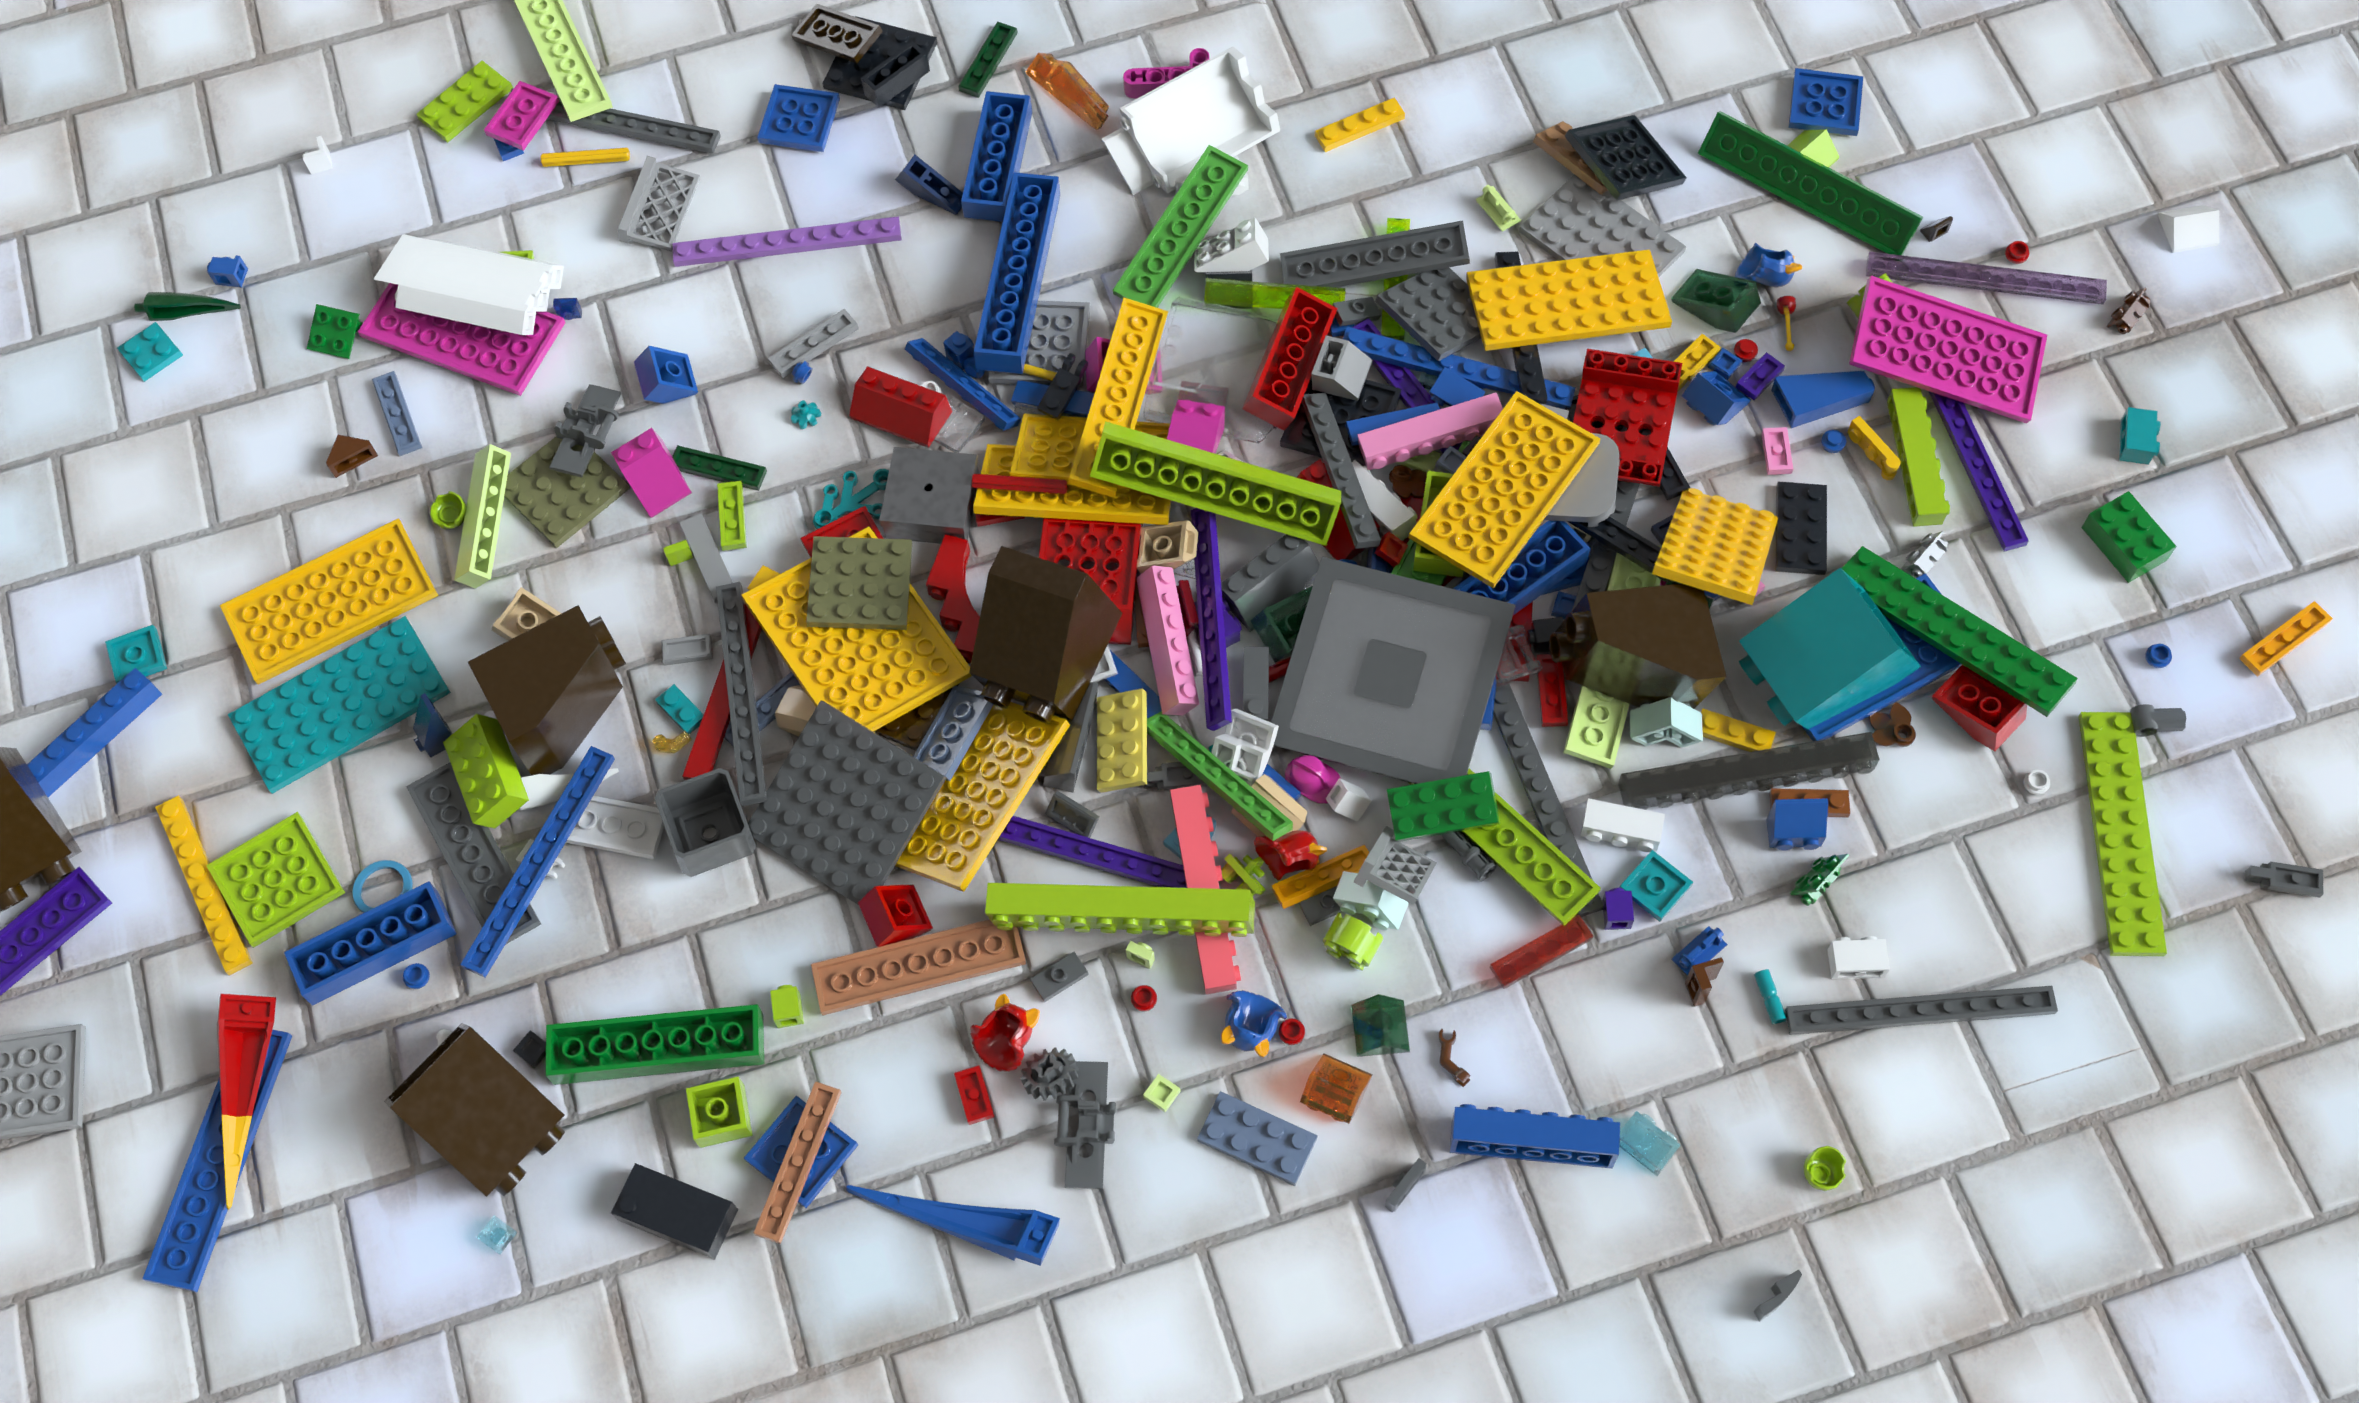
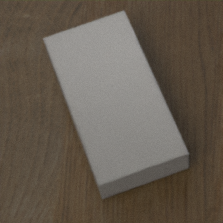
(687, 649)

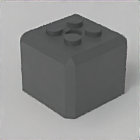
(699, 805)

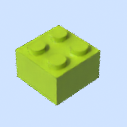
(719, 1112)

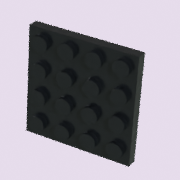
(846, 75)
(1625, 157)
(1373, 401)

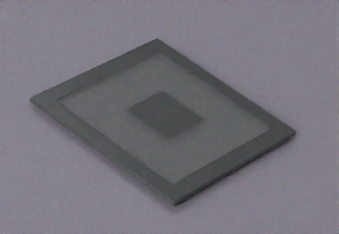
(1390, 673)

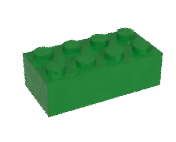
(1443, 806)

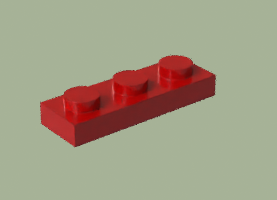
(1552, 692)

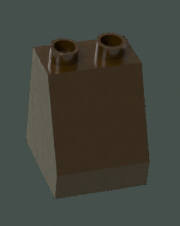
(1040, 635)
(1641, 645)
(551, 686)
(31, 832)
(477, 1111)

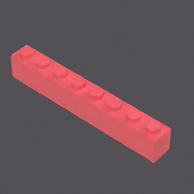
(1200, 872)

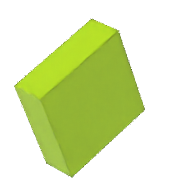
(678, 552)

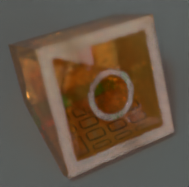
(1335, 1088)

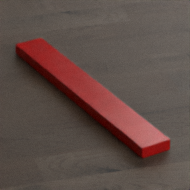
(717, 715)

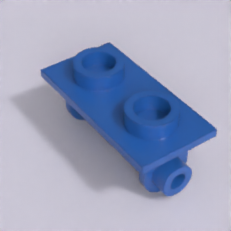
(1700, 949)

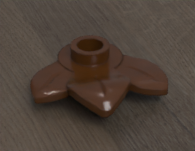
(1408, 482)
(1889, 725)

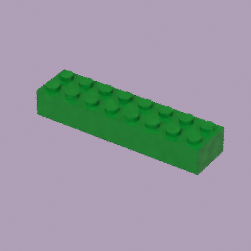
(654, 1044)

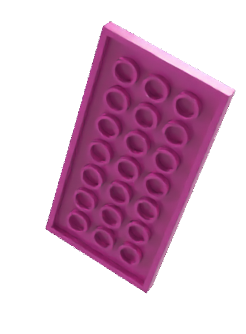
(469, 349)
(1948, 349)

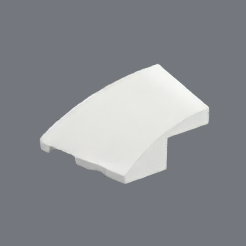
(1246, 745)

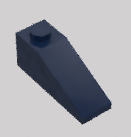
(930, 185)
(430, 728)

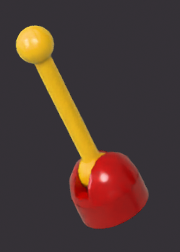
(1786, 306)

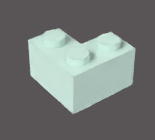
(1666, 721)
(1371, 900)

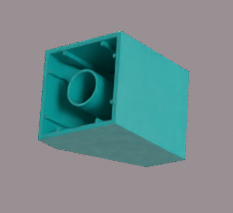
(1825, 652)

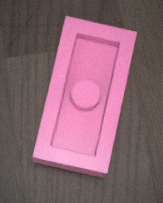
(1777, 451)

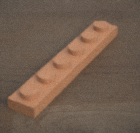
(797, 1162)

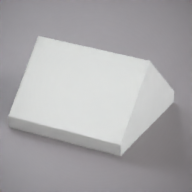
(2191, 227)

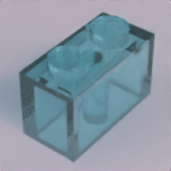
(1648, 1142)

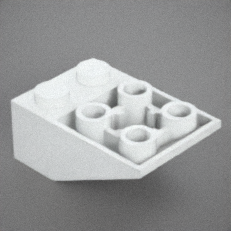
(1233, 249)

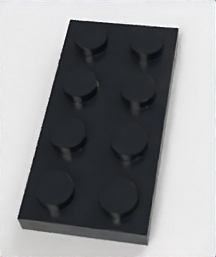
(1801, 528)

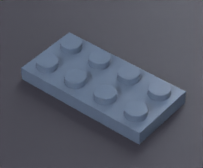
(953, 730)
(1257, 1138)

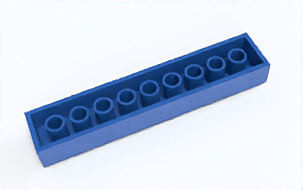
(1017, 273)

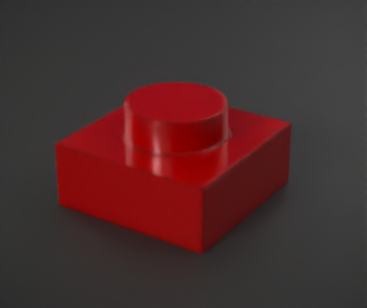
(1391, 549)

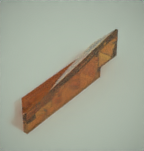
(1069, 87)

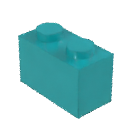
(2139, 436)

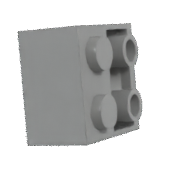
(1340, 369)

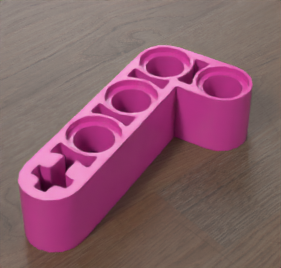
(1143, 80)

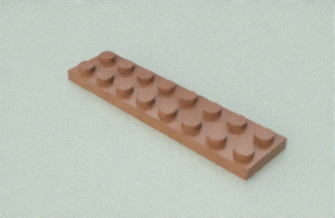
(915, 965)

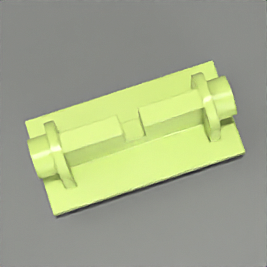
(1497, 208)

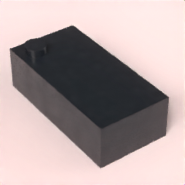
(674, 1211)

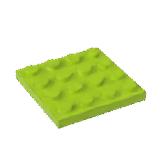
(275, 879)

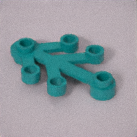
(848, 502)

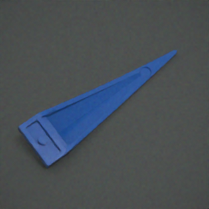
(1001, 1230)

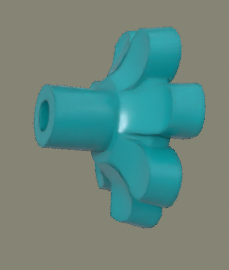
(805, 414)

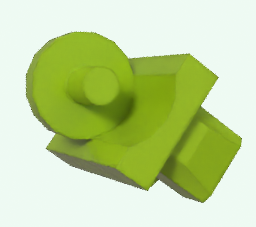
(1235, 868)

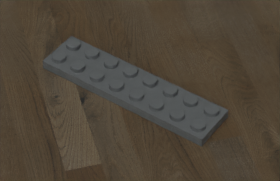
(1377, 257)
(466, 846)

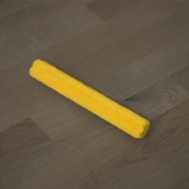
(585, 157)

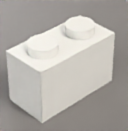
(1858, 958)

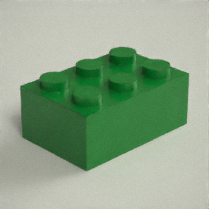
(2128, 536)

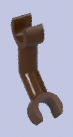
(1460, 1075)

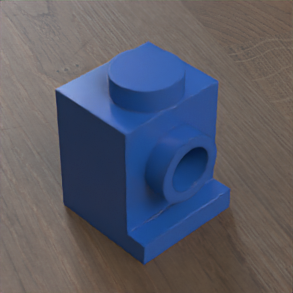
(227, 271)
(958, 348)

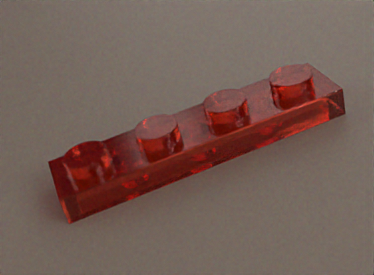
(1541, 952)

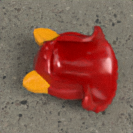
(1289, 852)
(1004, 1034)

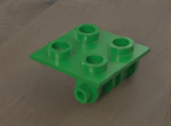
(333, 331)
(1821, 876)

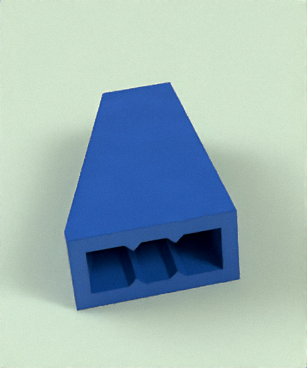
(1820, 395)

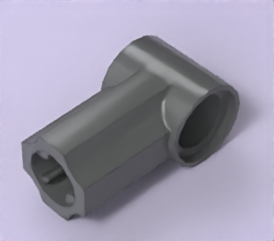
(2150, 721)

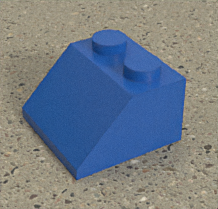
(665, 375)
(1715, 397)
(1797, 823)

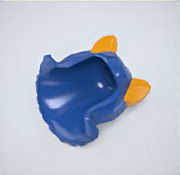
(1768, 266)
(1251, 1022)

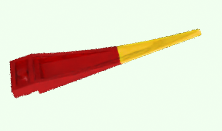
(243, 1043)

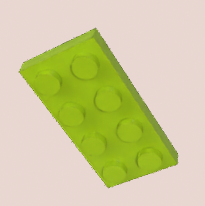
(464, 101)

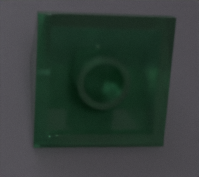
(1380, 1026)

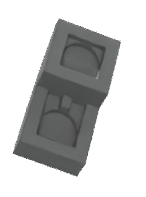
(1781, 1290)

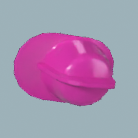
(1311, 777)

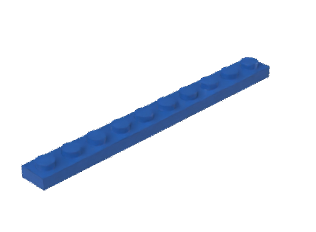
(1476, 372)
(537, 862)

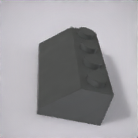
(1269, 578)
(1065, 761)

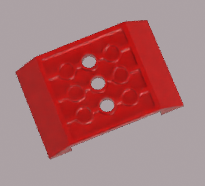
(1632, 394)
(1101, 544)

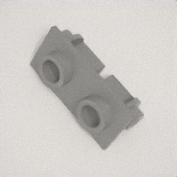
(1931, 547)

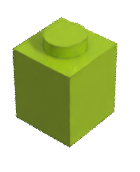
(787, 1006)

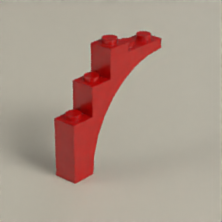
(948, 583)

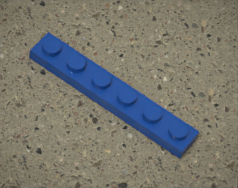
(962, 384)

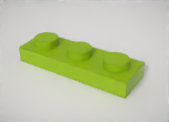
(731, 515)

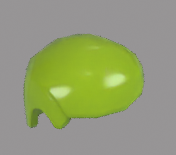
(448, 510)
(1824, 1168)

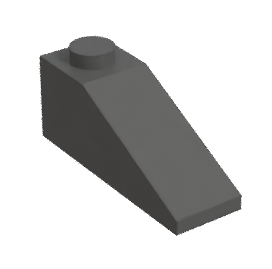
(1256, 681)

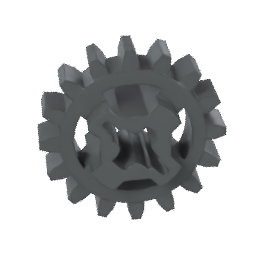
(1049, 1074)

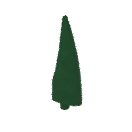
(173, 306)

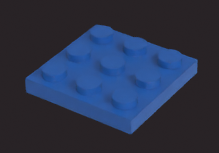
(1826, 101)
(798, 118)
(771, 1149)

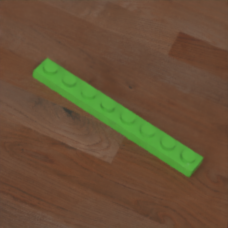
(1218, 776)

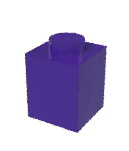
(1618, 909)

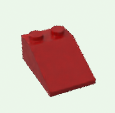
(1980, 707)

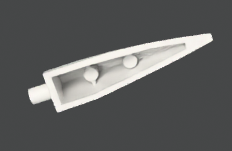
(548, 788)

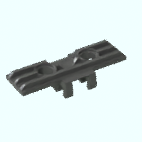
(594, 409)
(1094, 1126)

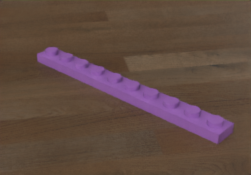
(786, 241)

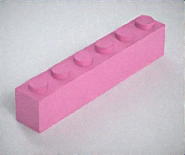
(1428, 432)
(1167, 641)

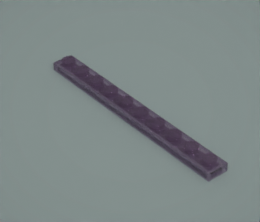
(1987, 278)

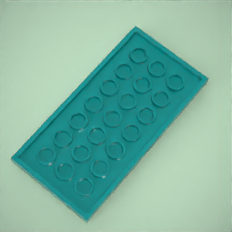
(337, 704)

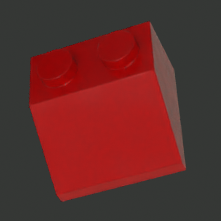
(894, 914)

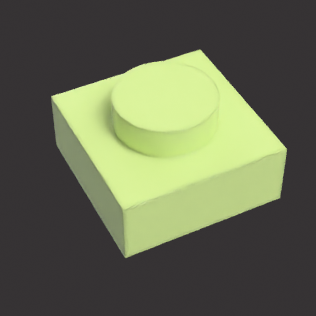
(1140, 953)
(1161, 1093)

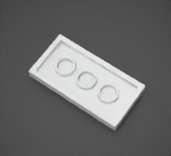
(619, 827)

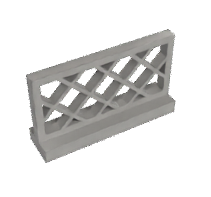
(638, 203)
(1382, 857)

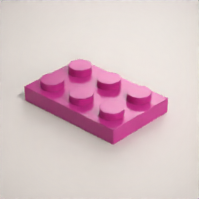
(521, 115)

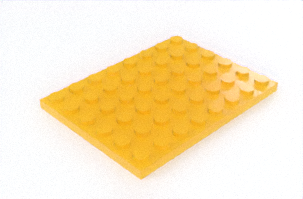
(857, 670)

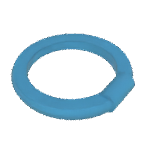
(385, 864)

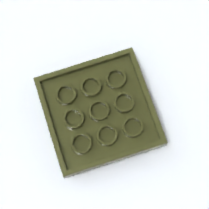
(559, 501)
(859, 583)

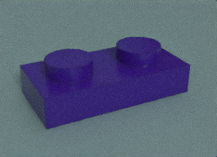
(1760, 376)

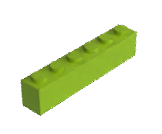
(1917, 457)

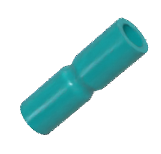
(1769, 993)

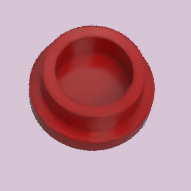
(2017, 252)
(1746, 350)
(1143, 998)
(1291, 1031)

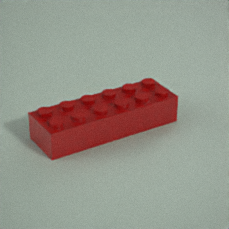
(1289, 359)

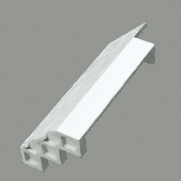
(1177, 121)
(469, 283)

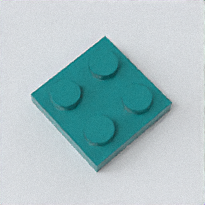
(150, 351)
(136, 650)
(1656, 885)

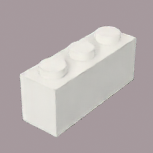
(1622, 825)

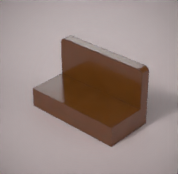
(1699, 979)

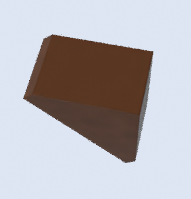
(348, 454)

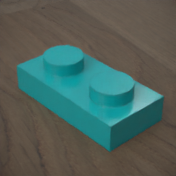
(680, 709)

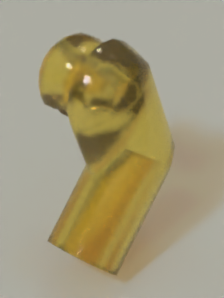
(671, 745)

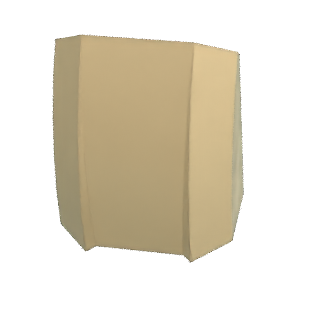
(1167, 545)
(522, 615)
(794, 710)
(1278, 798)

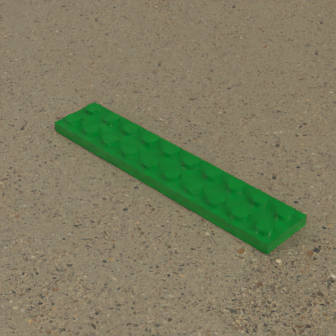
(1810, 185)
(1960, 633)

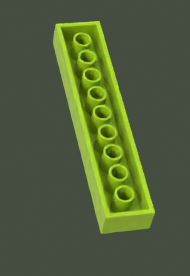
(1216, 483)
(1121, 908)

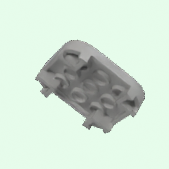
(1593, 489)

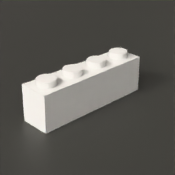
(1384, 506)

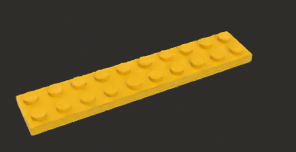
(1119, 385)

